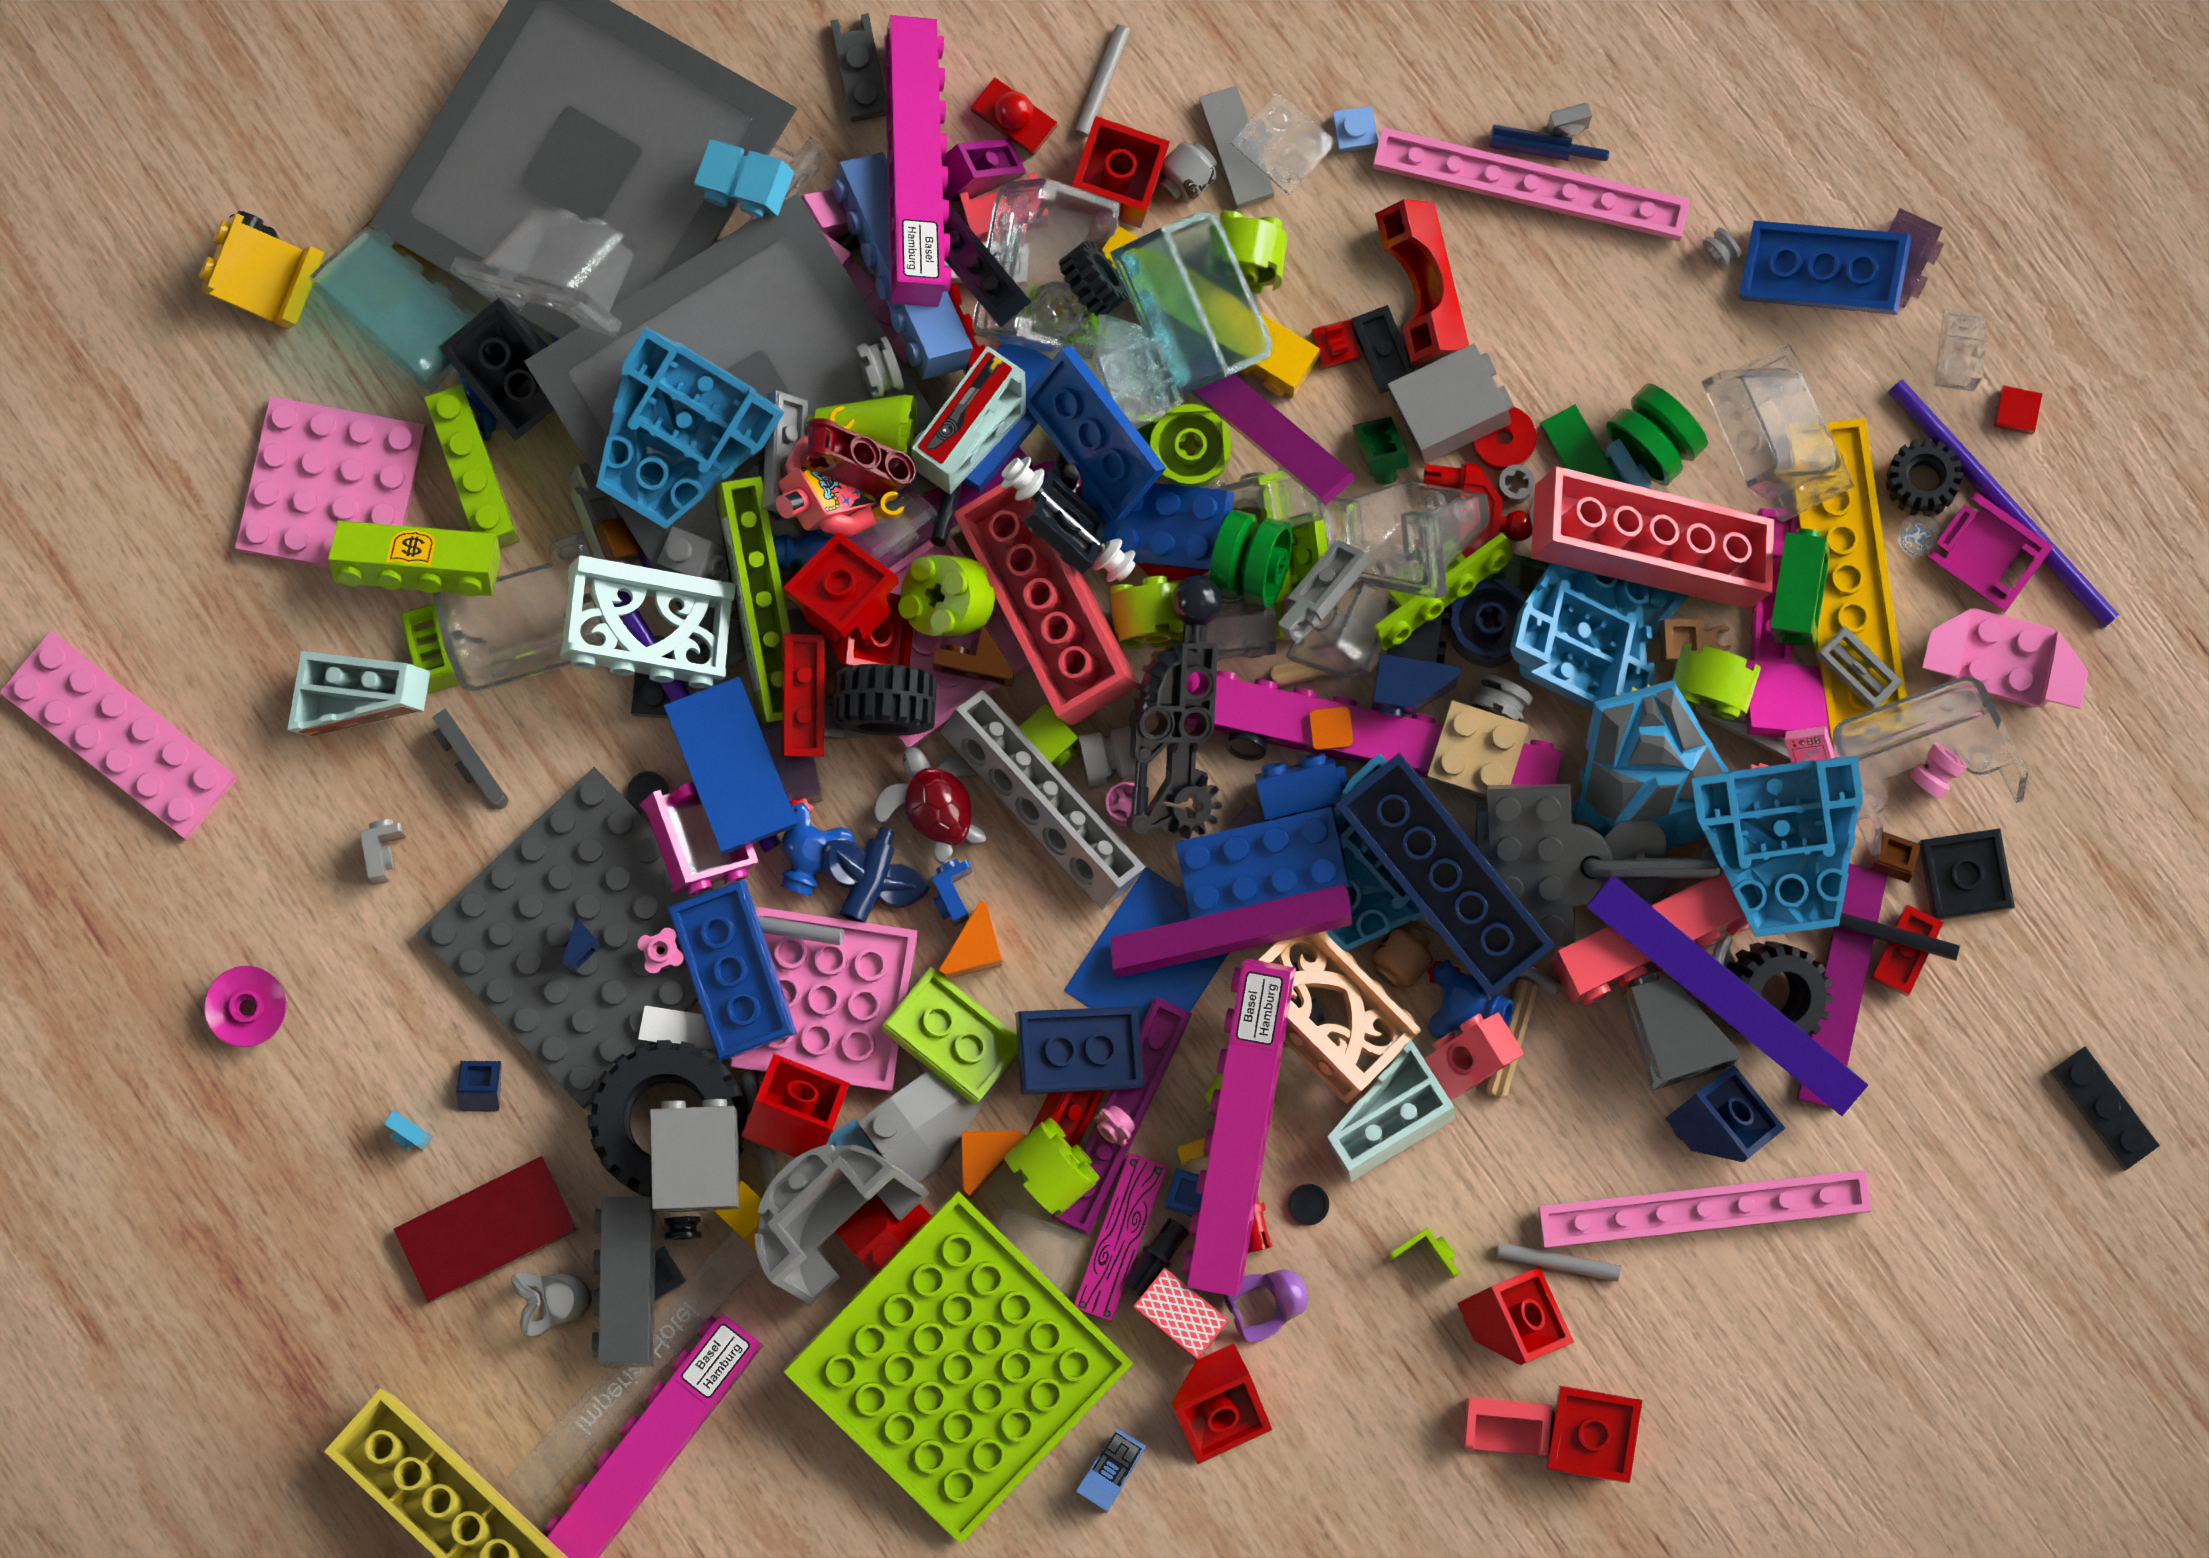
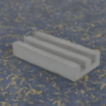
(1847, 679)

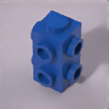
(1300, 787)

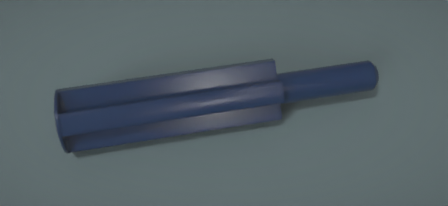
(1541, 144)

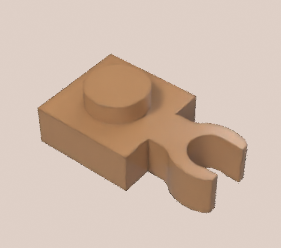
(1680, 631)

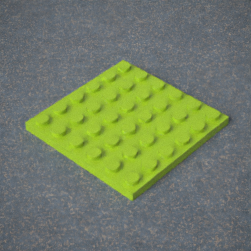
(958, 1367)

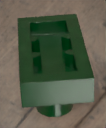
(1381, 449)

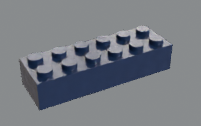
(1445, 874)

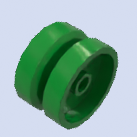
(1658, 433)
(1251, 558)

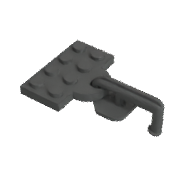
(1543, 854)

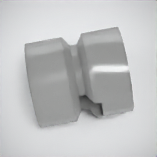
(1107, 756)

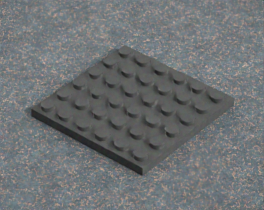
(513, 923)

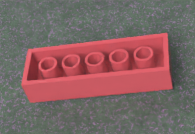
(1652, 538)
(1047, 608)
(1607, 958)

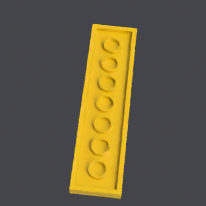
(1857, 575)

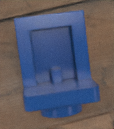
(948, 900)

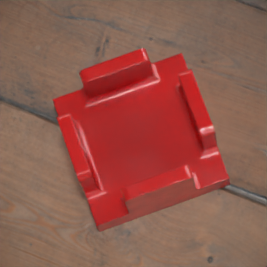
(842, 590)
(1593, 1434)

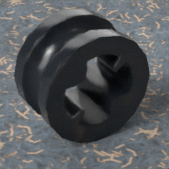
(682, 1228)

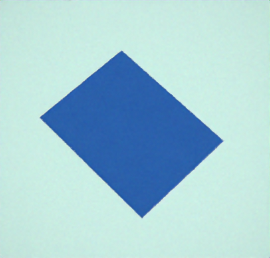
(1181, 984)

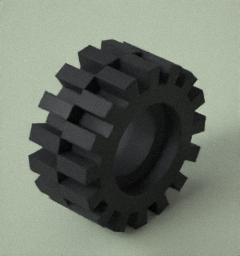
(1093, 279)
(1931, 456)

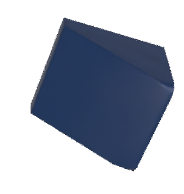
(579, 947)
(479, 1086)

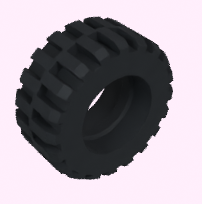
(629, 1080)

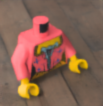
(825, 502)

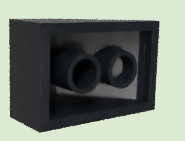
(491, 360)

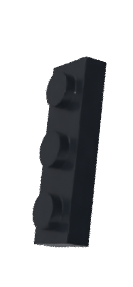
(2104, 1108)

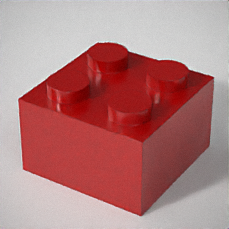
(1121, 167)
(794, 1108)

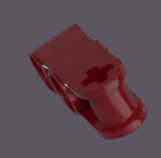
(855, 459)

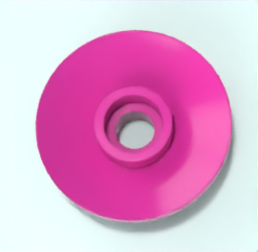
(227, 997)

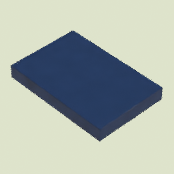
(1079, 1050)

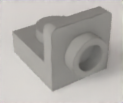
(379, 857)

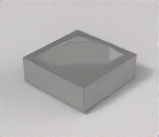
(1570, 120)

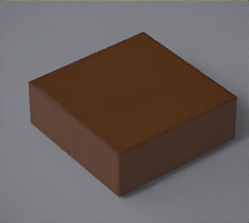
(617, 540)
(1896, 857)

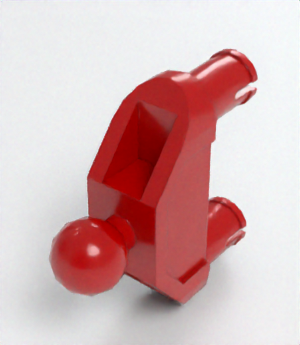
(1471, 478)

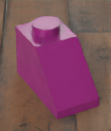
(980, 167)

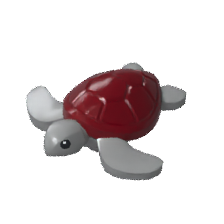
(934, 802)

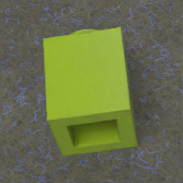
(1051, 736)

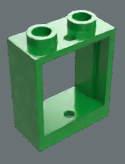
(1800, 588)

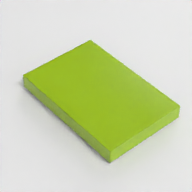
(952, 1036)

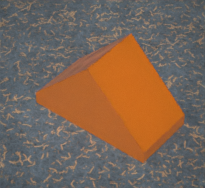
(974, 948)
(984, 1155)

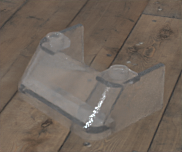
(1902, 732)

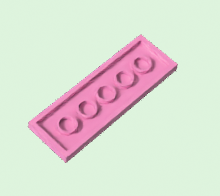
(119, 735)

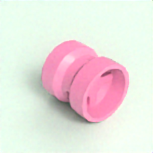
(1940, 768)
(1119, 798)

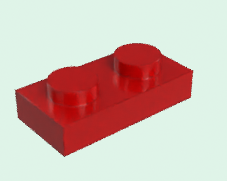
(1901, 965)

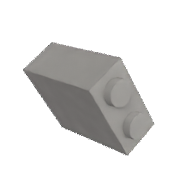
(1451, 402)
(694, 1157)

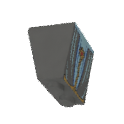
(1674, 1033)

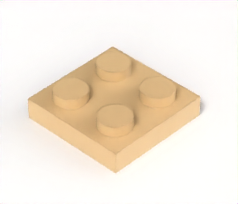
(1476, 749)

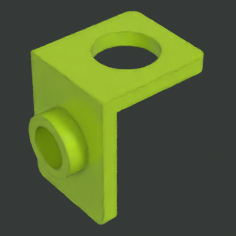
(1438, 1246)

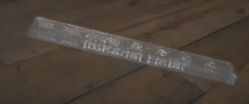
(620, 1387)

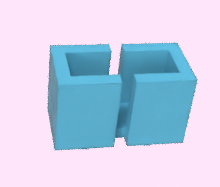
(749, 180)

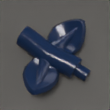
(871, 875)

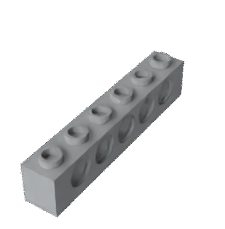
(1042, 799)

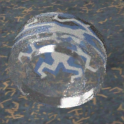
(1918, 535)

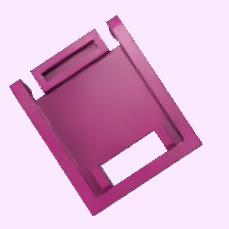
(1984, 547)

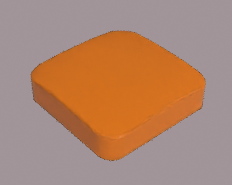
(1331, 728)

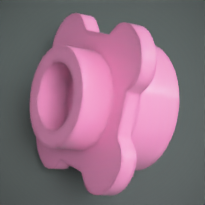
(671, 955)
(1114, 1125)

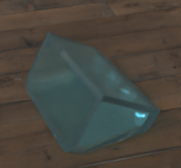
(1194, 300)
(392, 304)

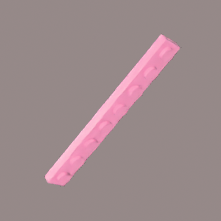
(1531, 184)
(1704, 1209)

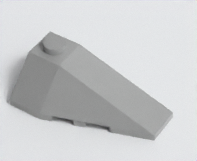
(922, 1124)

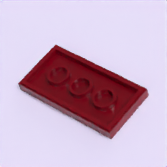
(485, 1229)

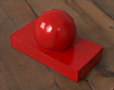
(1014, 116)

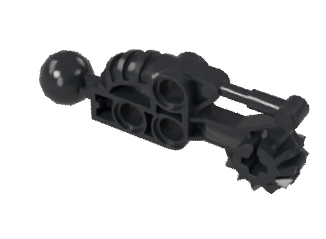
(1164, 691)

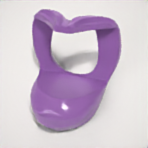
(1290, 1300)

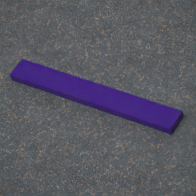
(1727, 995)

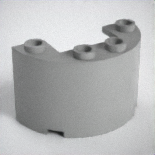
(812, 1201)

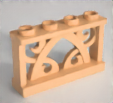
(1364, 1002)

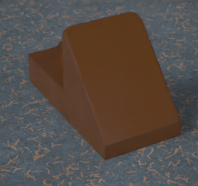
(986, 666)

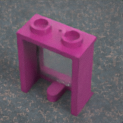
(689, 842)

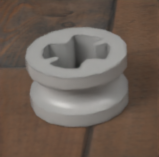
(1722, 247)
(1523, 493)

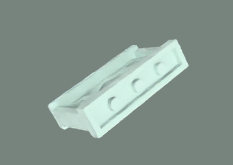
(695, 596)

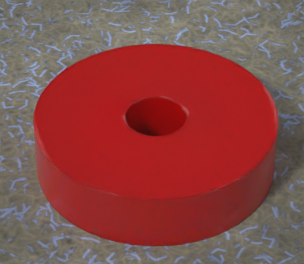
(1518, 451)

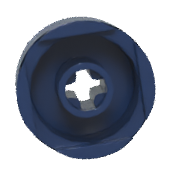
(1467, 634)

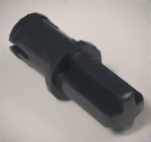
(1156, 1256)

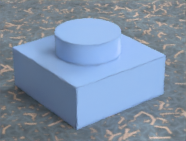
(1355, 129)

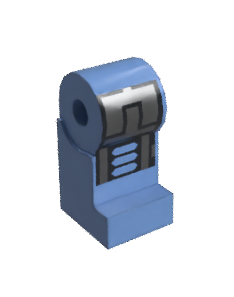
(1111, 1470)

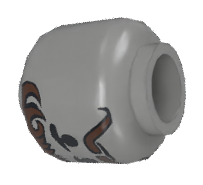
(1187, 171)

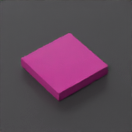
(1786, 699)

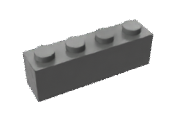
(626, 1282)

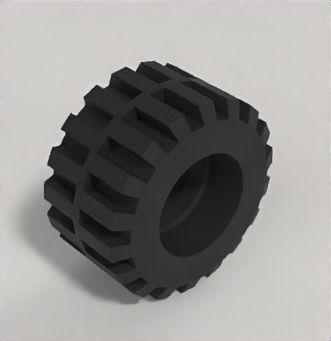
(884, 699)
(1806, 984)

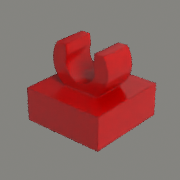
(1336, 344)

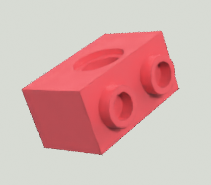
(1491, 1050)

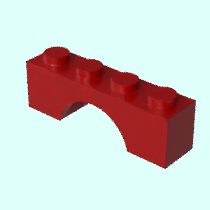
(1415, 239)

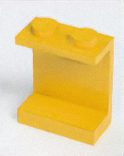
(259, 272)

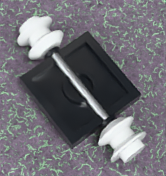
(1066, 521)

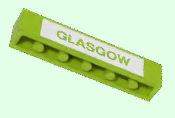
(757, 589)

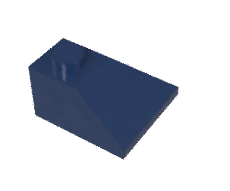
(1410, 684)
(1726, 1119)

